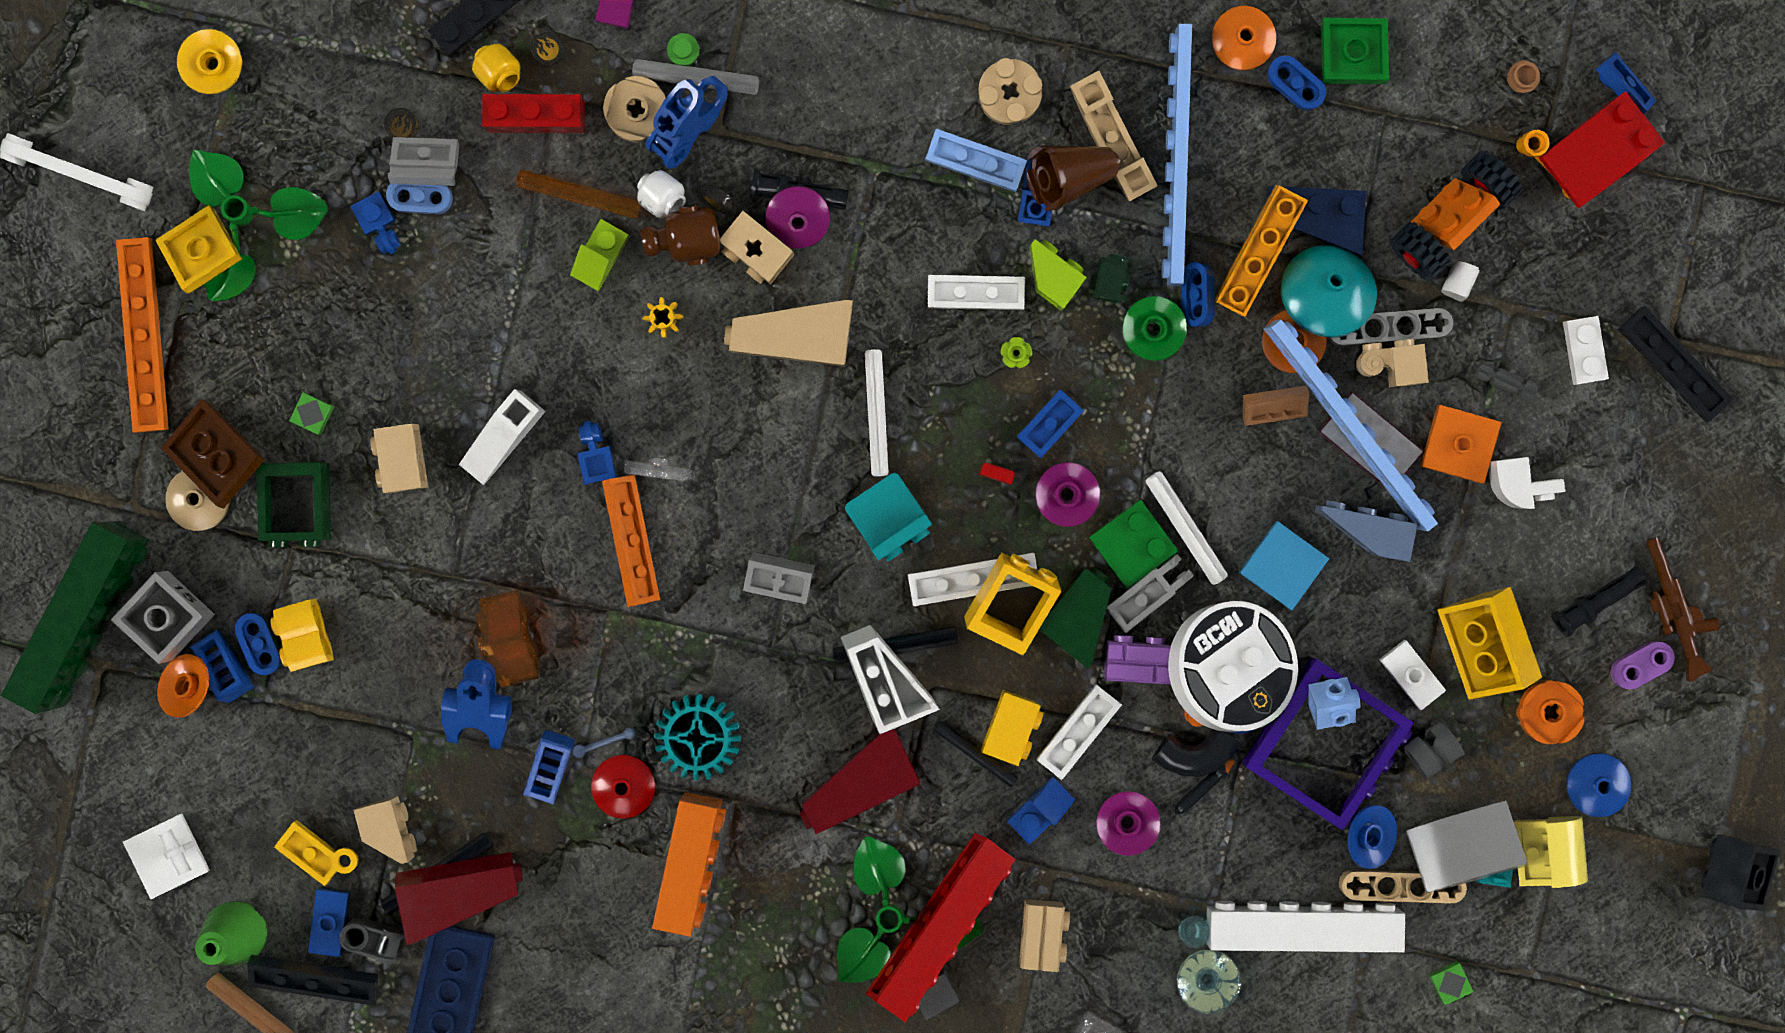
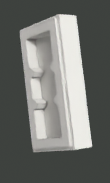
(1412, 675)

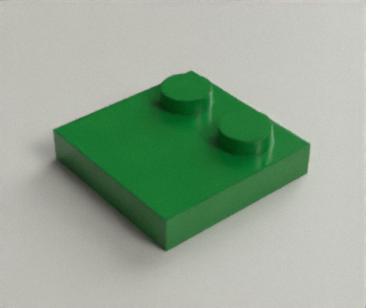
(1354, 50)
(1133, 544)

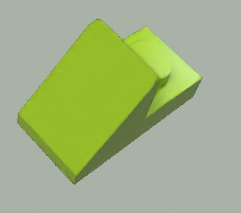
(599, 254)

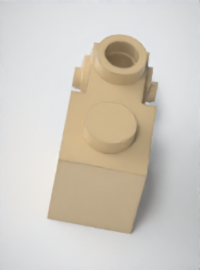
(1404, 362)

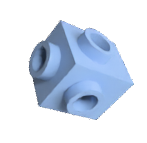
(1333, 703)

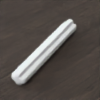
(876, 412)
(1186, 528)

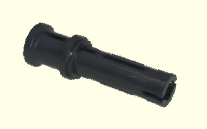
(769, 185)
(1586, 608)

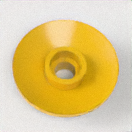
(196, 54)

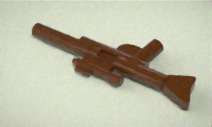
(1674, 607)

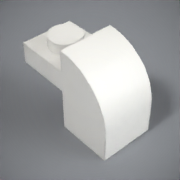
(1513, 485)

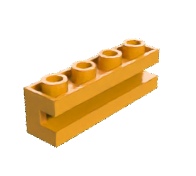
(1260, 250)

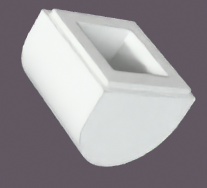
(1460, 280)

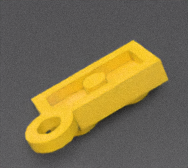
(314, 854)

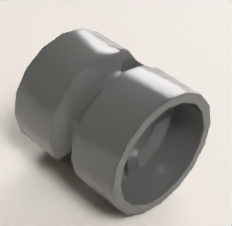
(1433, 750)

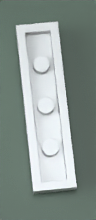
(959, 581)

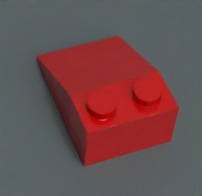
(1601, 149)

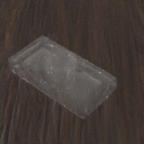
(658, 468)

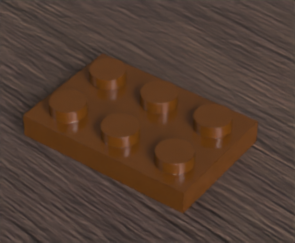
(212, 453)

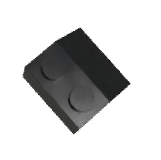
(1739, 873)

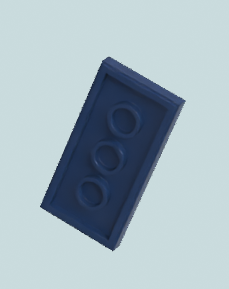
(451, 981)

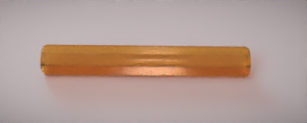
(578, 194)

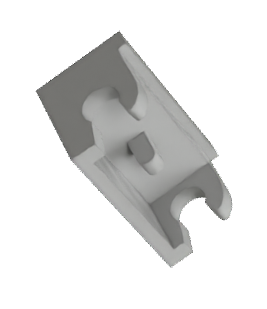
(778, 578)

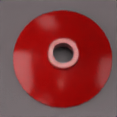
(625, 770)

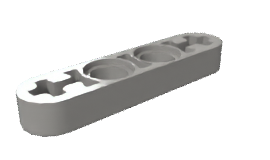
(1389, 327)

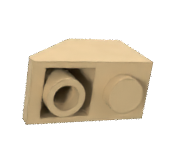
(384, 828)

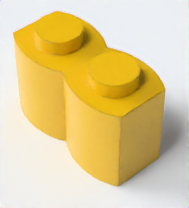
(302, 635)

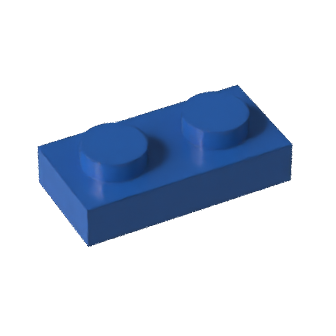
(1618, 76)
(1050, 423)

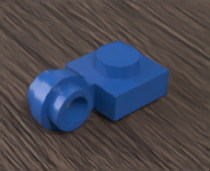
(374, 216)
(596, 463)

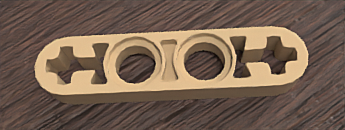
(1401, 890)

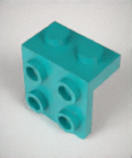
(888, 517)

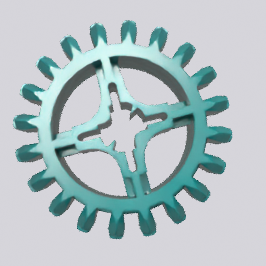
(681, 736)

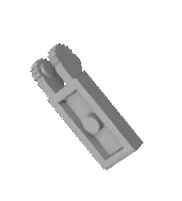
(1146, 595)

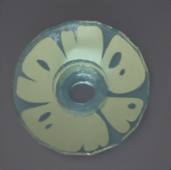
(1219, 992)

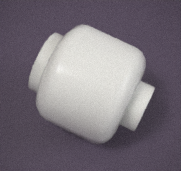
(660, 193)

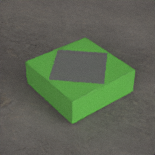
(311, 413)
(1451, 983)

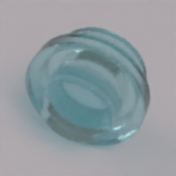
(1194, 931)

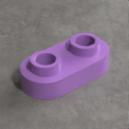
(1643, 663)

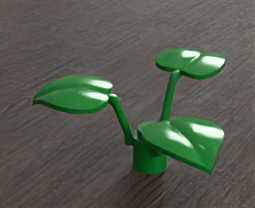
(294, 212)
(859, 952)

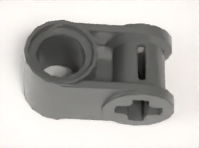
(375, 940)

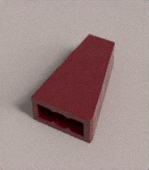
(865, 780)
(452, 892)

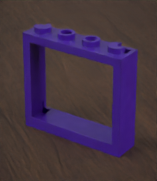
(1366, 785)

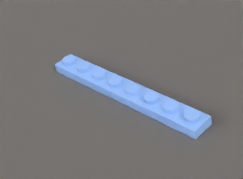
(1177, 142)
(1343, 414)

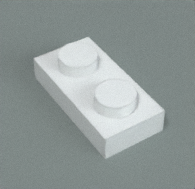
(1585, 350)

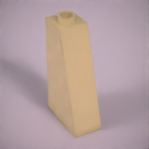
(797, 334)

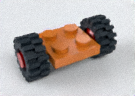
(1455, 214)

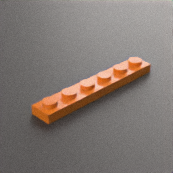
(142, 335)

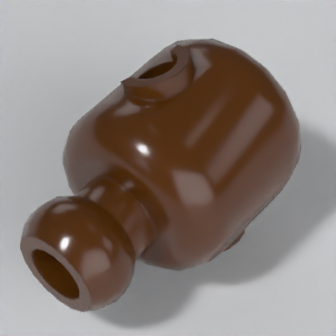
(688, 235)

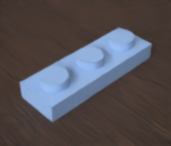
(975, 160)

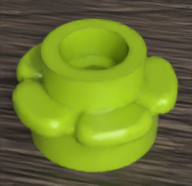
(1010, 359)

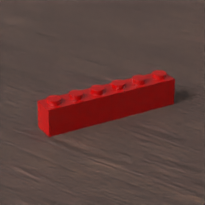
(940, 927)

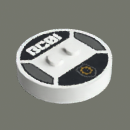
(1233, 666)

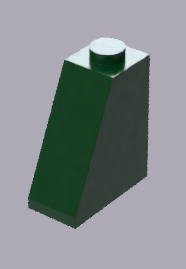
(1079, 615)

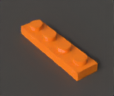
(631, 540)

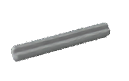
(676, 73)

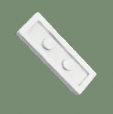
(976, 292)
(1078, 731)

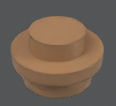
(1523, 76)

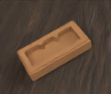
(1275, 405)

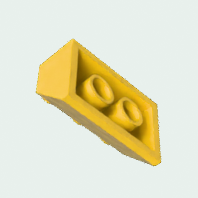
(1490, 644)

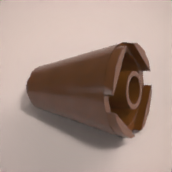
(1069, 172)

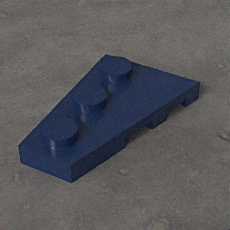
(1332, 216)

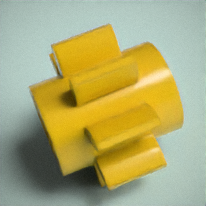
(654, 319)

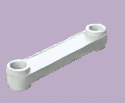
(132, 192)

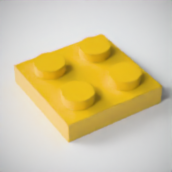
(198, 249)

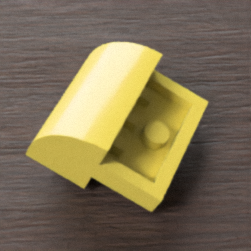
(1553, 852)

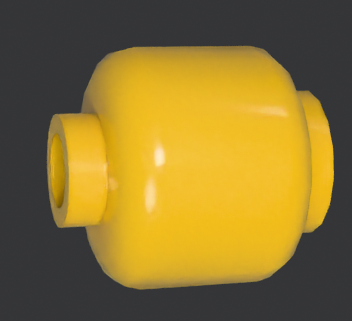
(496, 68)

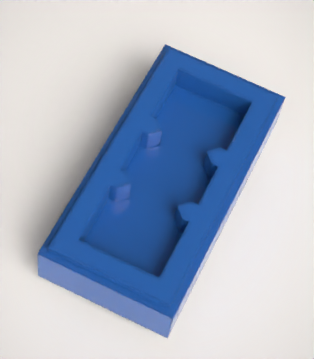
(328, 921)

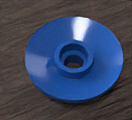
(1584, 782)
(1372, 836)

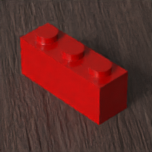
(533, 113)

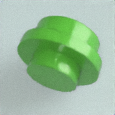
(683, 49)

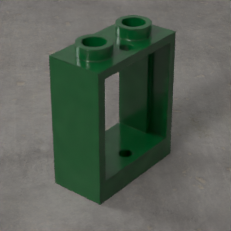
(321, 491)

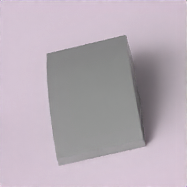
(1466, 847)

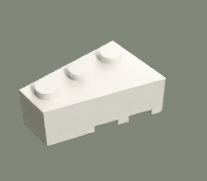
(885, 682)

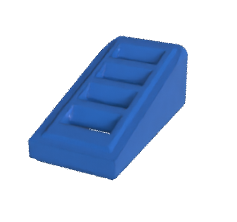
(237, 672)
(554, 747)

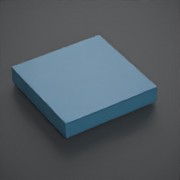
(1283, 565)

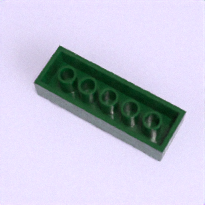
(76, 617)

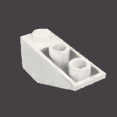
(501, 435)

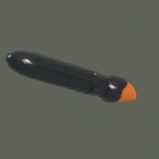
(1203, 787)

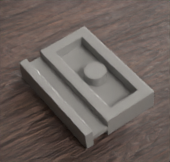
(423, 161)

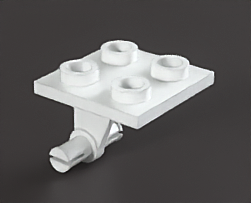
(166, 856)

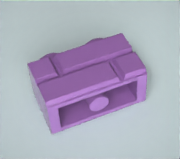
(1137, 660)

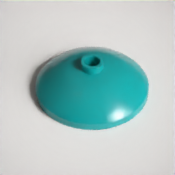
(1318, 303)

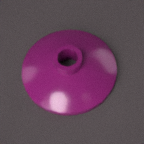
(797, 202)
(1084, 489)
(1130, 839)

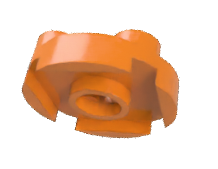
(1532, 712)

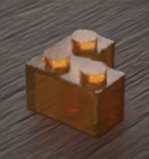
(507, 638)

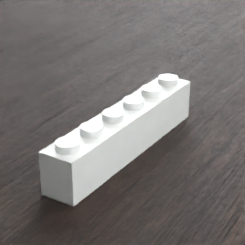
(1306, 928)

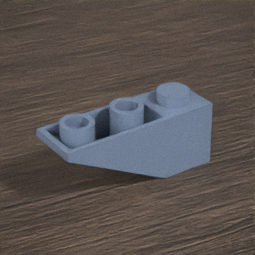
(1377, 535)

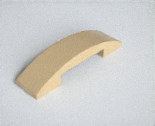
(1109, 131)

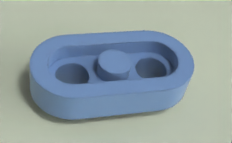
(420, 198)

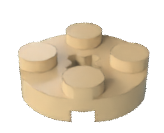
(1027, 86)
(625, 94)

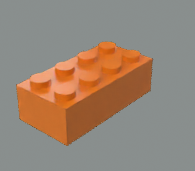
(687, 864)

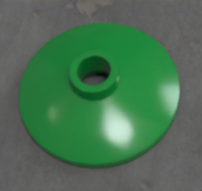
(1169, 321)

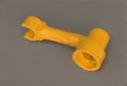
(1540, 145)

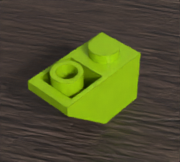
(1053, 276)

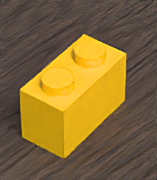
(1011, 728)

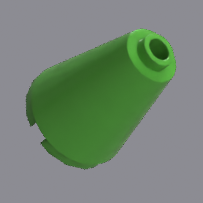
(231, 934)

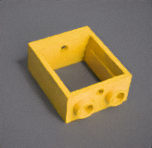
(997, 630)

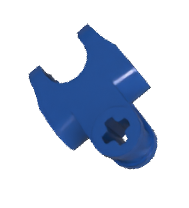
(683, 119)
(476, 705)

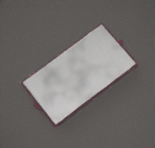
(1388, 437)

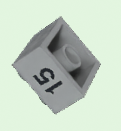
(162, 617)

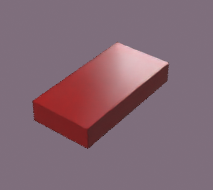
(996, 473)

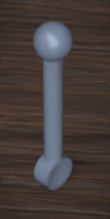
(580, 750)

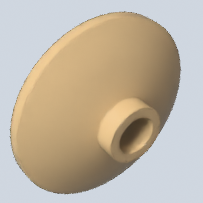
(189, 516)

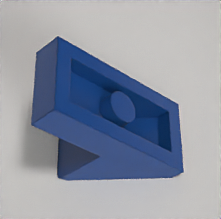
(1041, 810)

